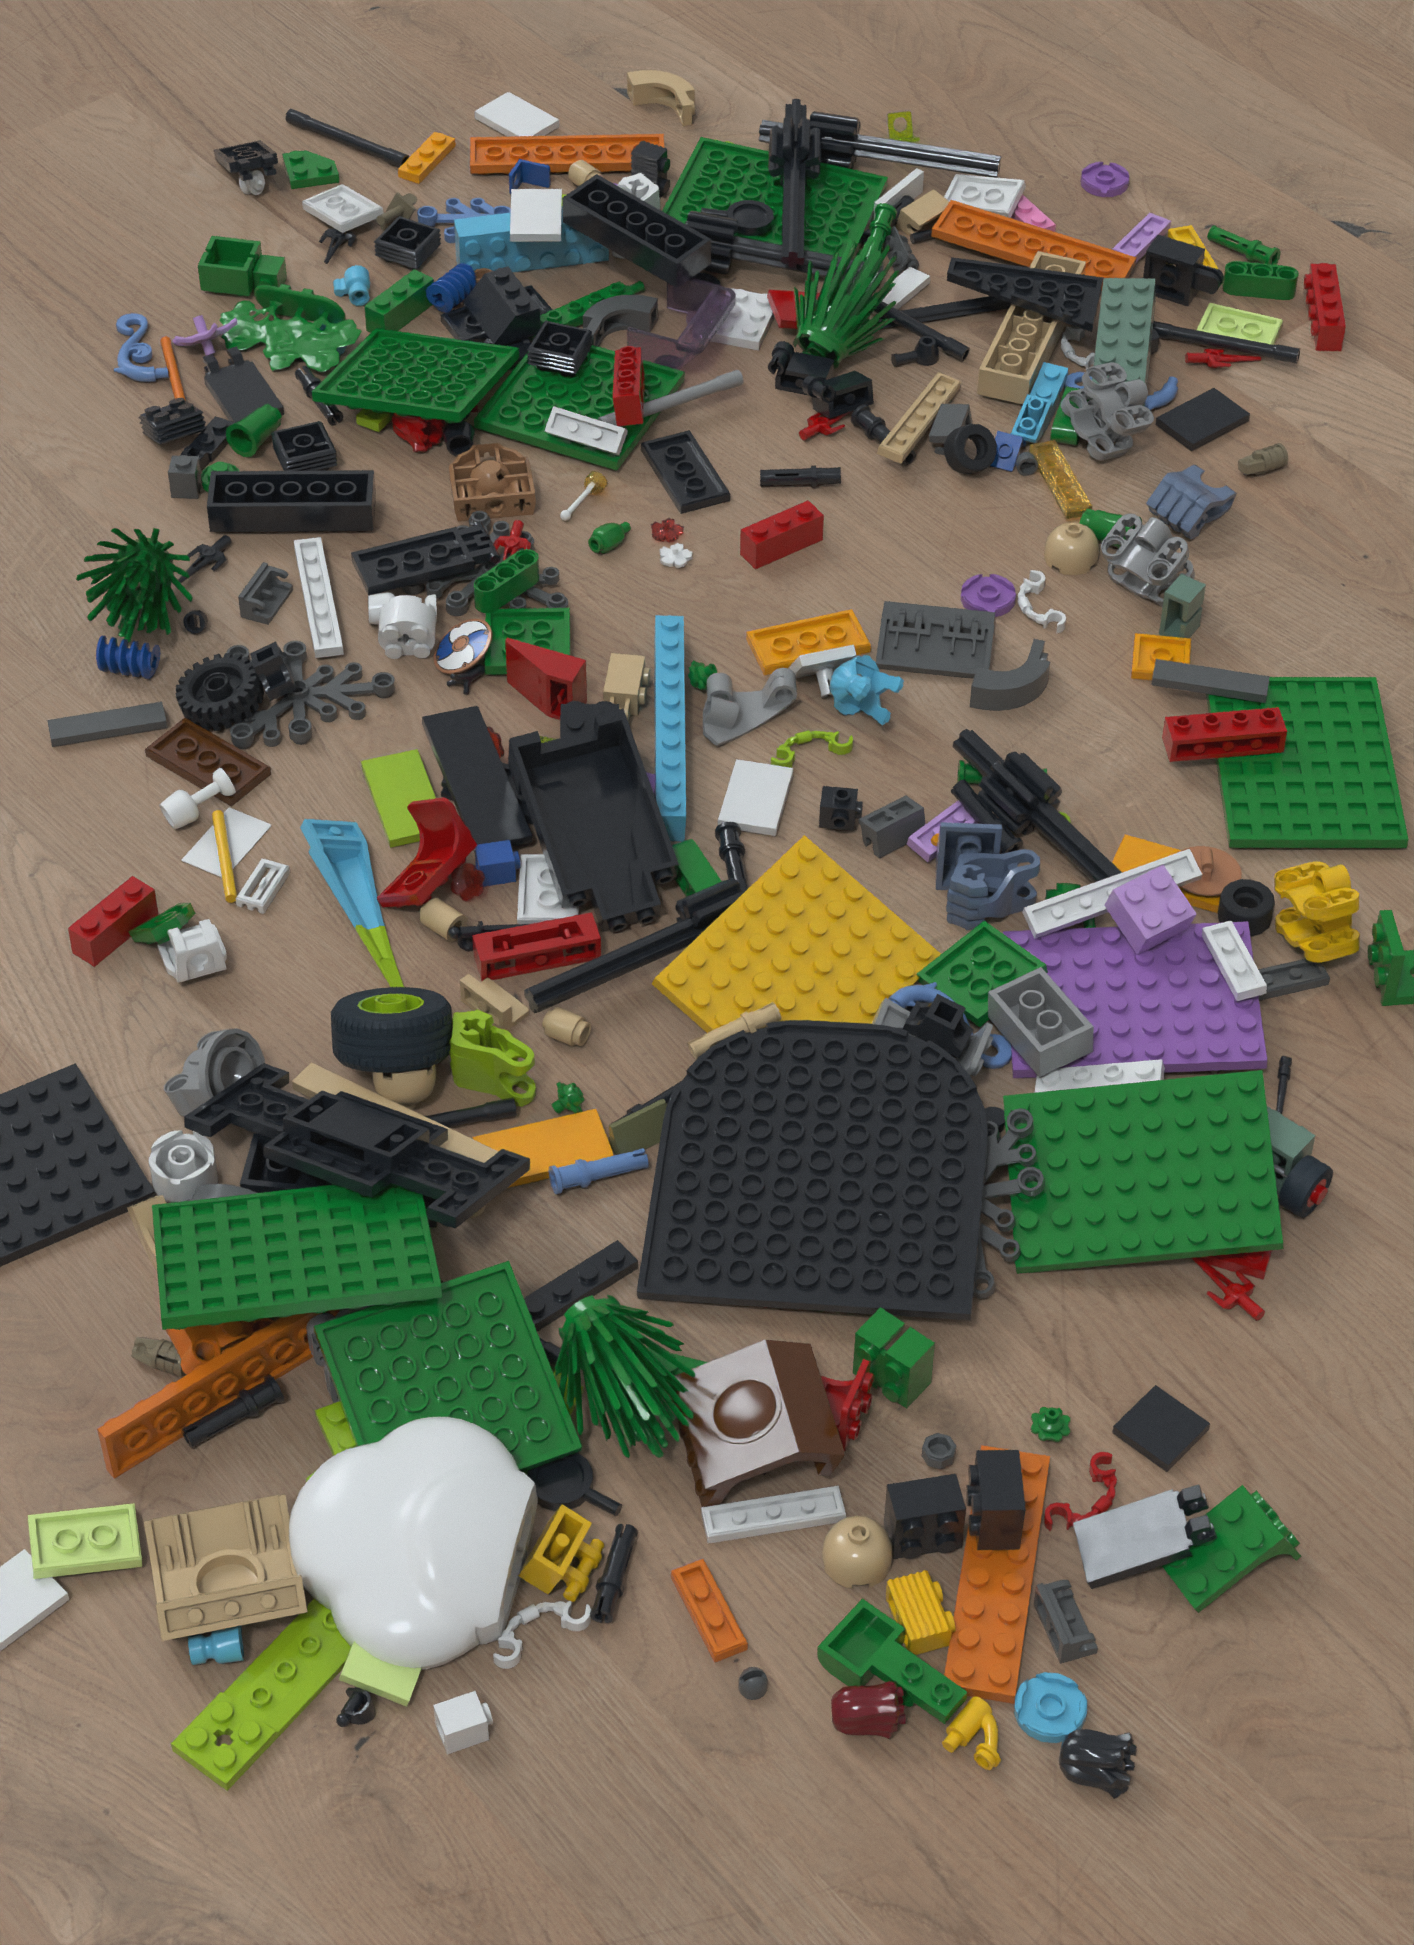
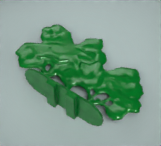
(292, 337)

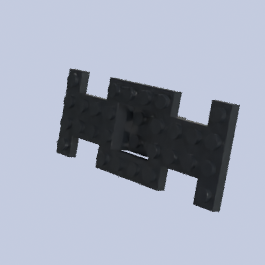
(394, 1144)

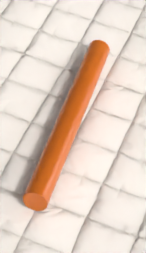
(172, 368)

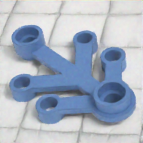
(428, 214)

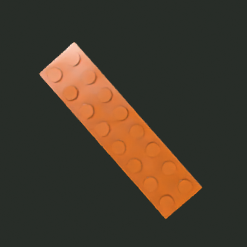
(559, 152)
(1021, 241)
(159, 1419)
(995, 1600)

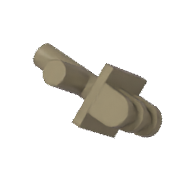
(399, 206)

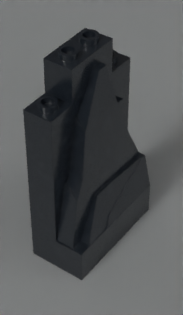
(596, 820)

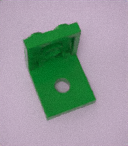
(1391, 962)

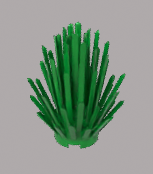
(839, 320)
(139, 581)
(621, 1372)

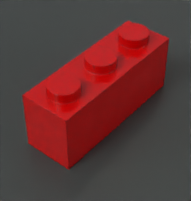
(781, 534)
(108, 922)

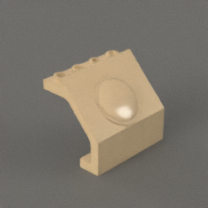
(223, 1567)

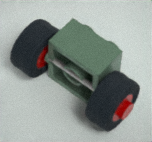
(1299, 1177)

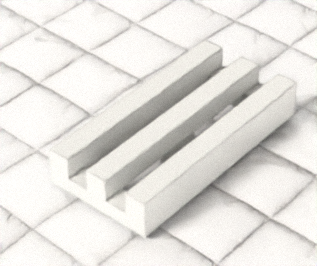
(267, 888)

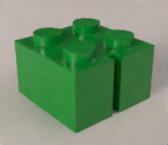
(229, 265)
(903, 1368)

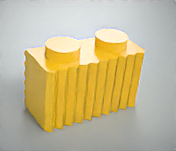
(918, 1608)

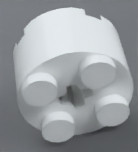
(407, 627)
(181, 1164)

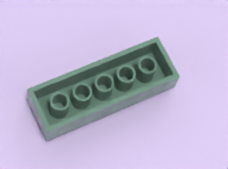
(1126, 325)

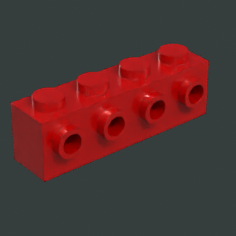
(1325, 307)
(1224, 734)

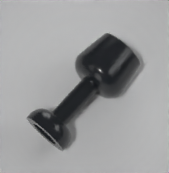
(459, 436)

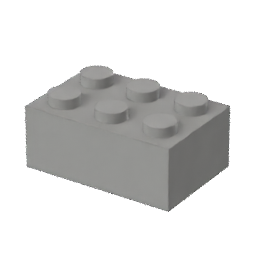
(1040, 1021)

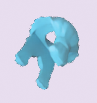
(863, 689)

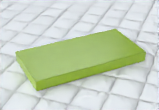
(394, 784)

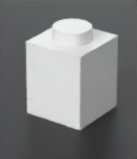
(462, 1722)

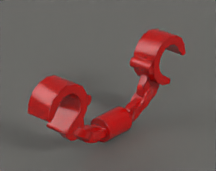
(1103, 1503)

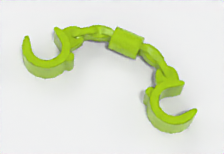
(806, 736)

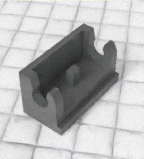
(949, 418)
(264, 594)
(892, 825)
(1063, 1621)

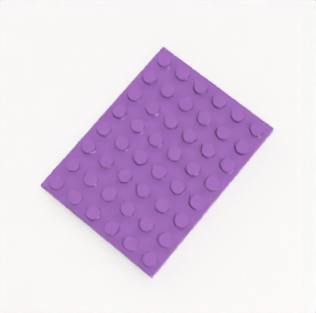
(1152, 1003)

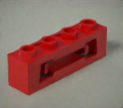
(628, 386)
(537, 946)

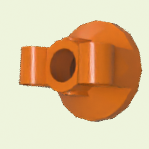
(211, 1340)

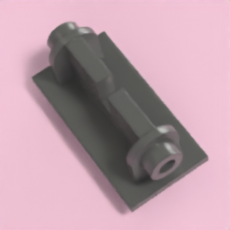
(900, 248)

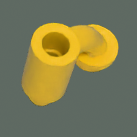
(966, 1724)

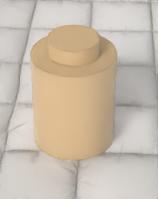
(441, 917)

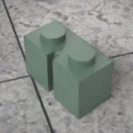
(1182, 607)

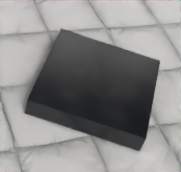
(1161, 1428)

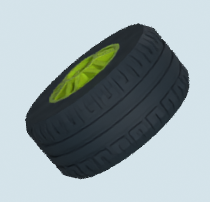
(391, 1029)

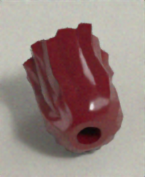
(868, 1709)

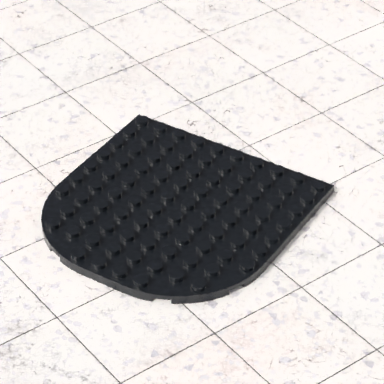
(820, 1175)

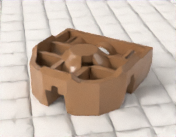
(492, 482)

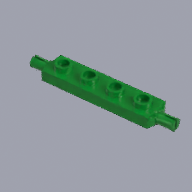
(573, 312)

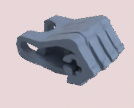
(1188, 502)
(990, 886)

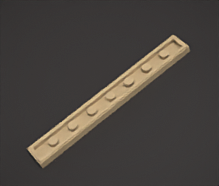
(315, 1079)

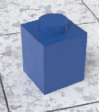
(497, 862)

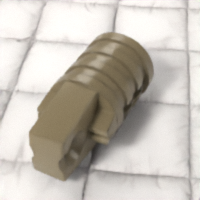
(1264, 460)
(158, 1355)

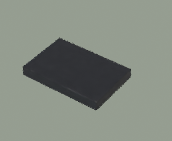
(1202, 419)

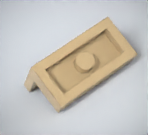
(493, 1000)

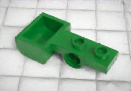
(870, 1645)

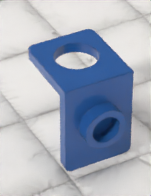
(529, 173)
(1007, 450)

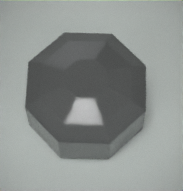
(938, 1451)

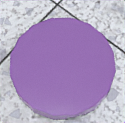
(1104, 179)
(988, 594)

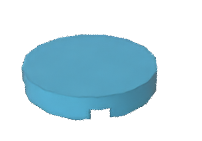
(1046, 1718)

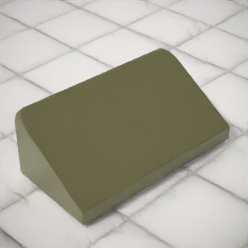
(638, 1129)

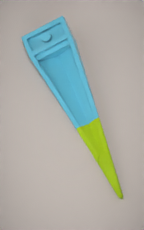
(345, 864)

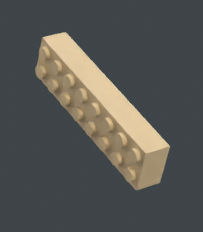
(1023, 342)

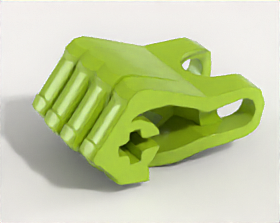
(485, 1068)

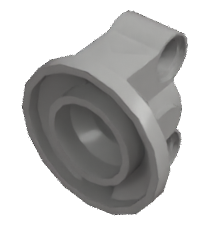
(217, 1064)

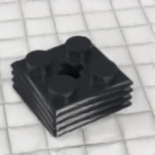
(407, 242)
(559, 347)
(172, 421)
(304, 448)

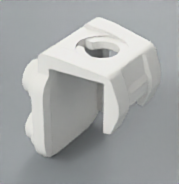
(193, 951)

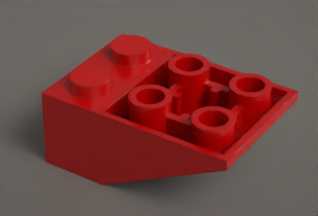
(545, 676)

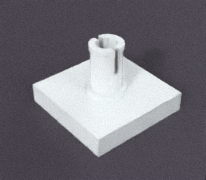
(823, 665)

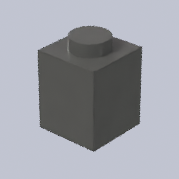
(185, 477)

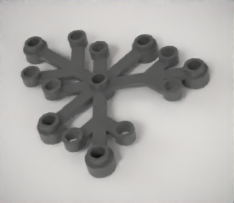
(458, 600)
(306, 694)
(999, 1155)

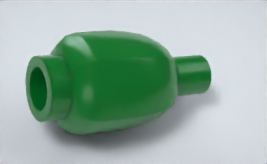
(608, 537)

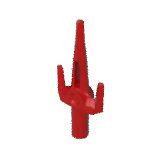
(1214, 359)
(820, 425)
(514, 541)
(1234, 1293)

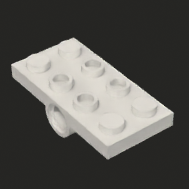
(1100, 1075)

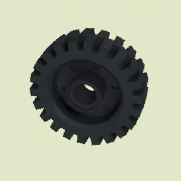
(219, 691)

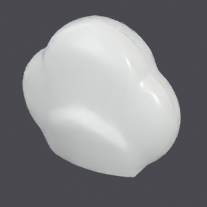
(416, 1540)

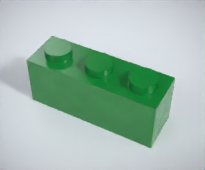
(399, 303)

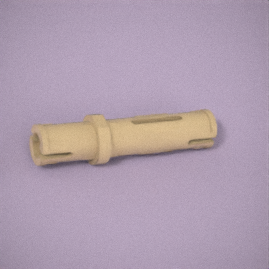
(747, 1021)

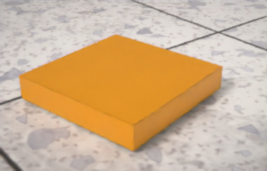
(1152, 647)

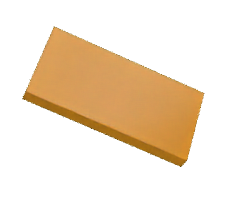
(782, 644)
(1138, 852)
(553, 1143)

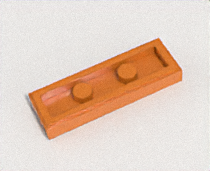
(709, 1610)

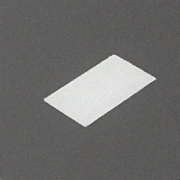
(242, 835)

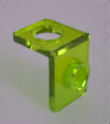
(907, 133)

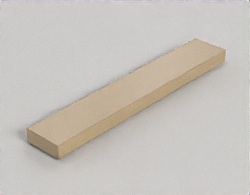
(918, 418)

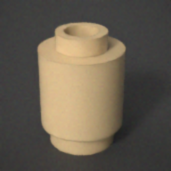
(581, 172)
(566, 1027)

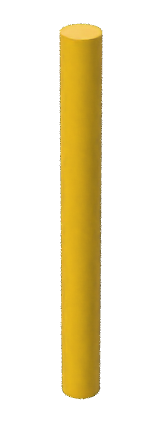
(224, 856)

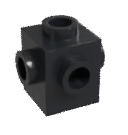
(839, 808)

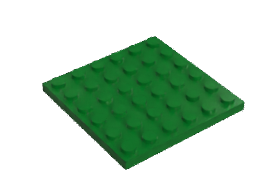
(416, 375)
(528, 395)
(453, 1358)

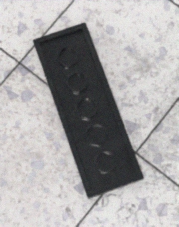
(476, 776)

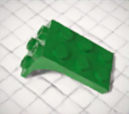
(1246, 1537)

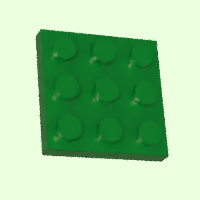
(535, 626)
(976, 966)

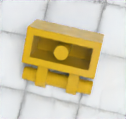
(554, 1551)

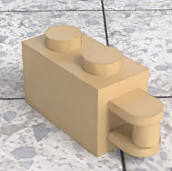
(625, 682)

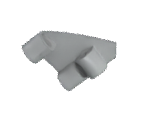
(734, 714)

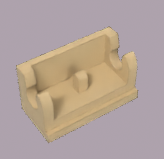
(921, 212)

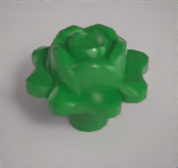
(700, 673)
(569, 1098)
(1050, 1424)

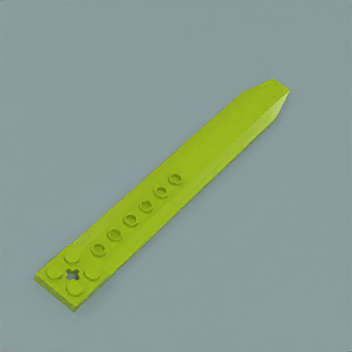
(269, 1693)

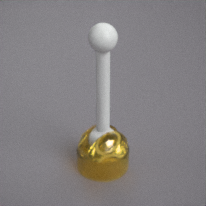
(593, 484)

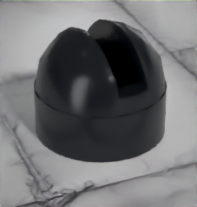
(190, 621)

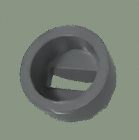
(1026, 464)
(755, 1686)

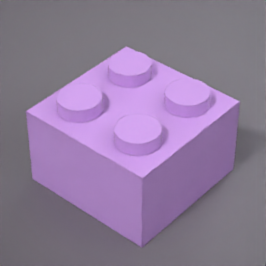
(1150, 909)

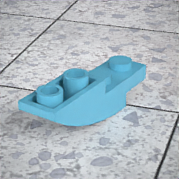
(1041, 403)

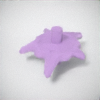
(204, 335)

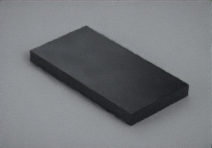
(463, 326)
(685, 472)

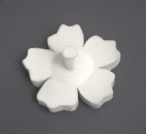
(675, 556)

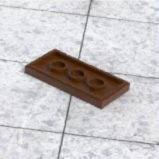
(199, 753)

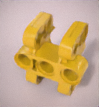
(1320, 910)

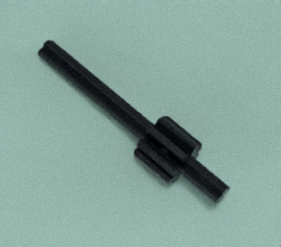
(843, 144)
(794, 156)
(728, 246)
(1029, 799)
(695, 913)

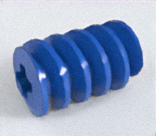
(452, 287)
(127, 659)

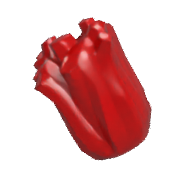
(418, 432)

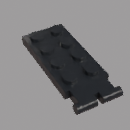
(423, 558)

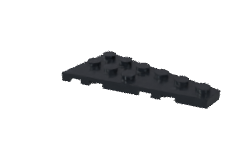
(1047, 292)

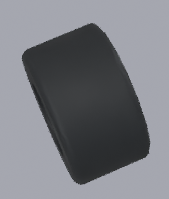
(984, 443)
(1249, 894)

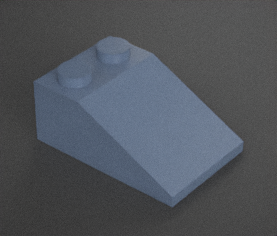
(959, 839)

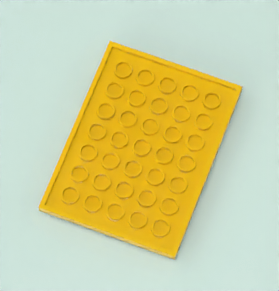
(800, 941)

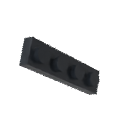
(580, 1282)

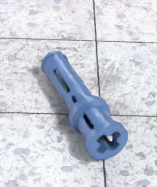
(584, 1172)

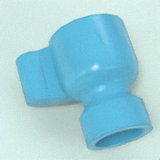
(355, 283)
(221, 1645)

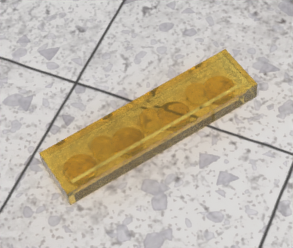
(1060, 479)

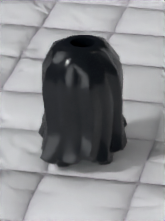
(1098, 1760)

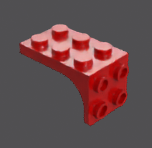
(442, 848)
(849, 1401)

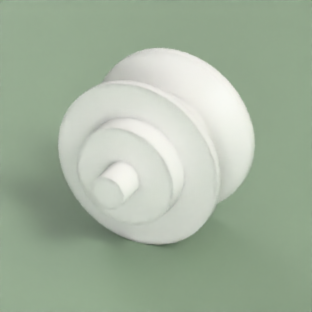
(254, 185)

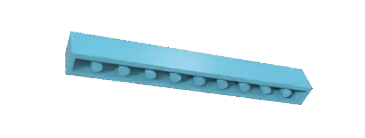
(670, 724)

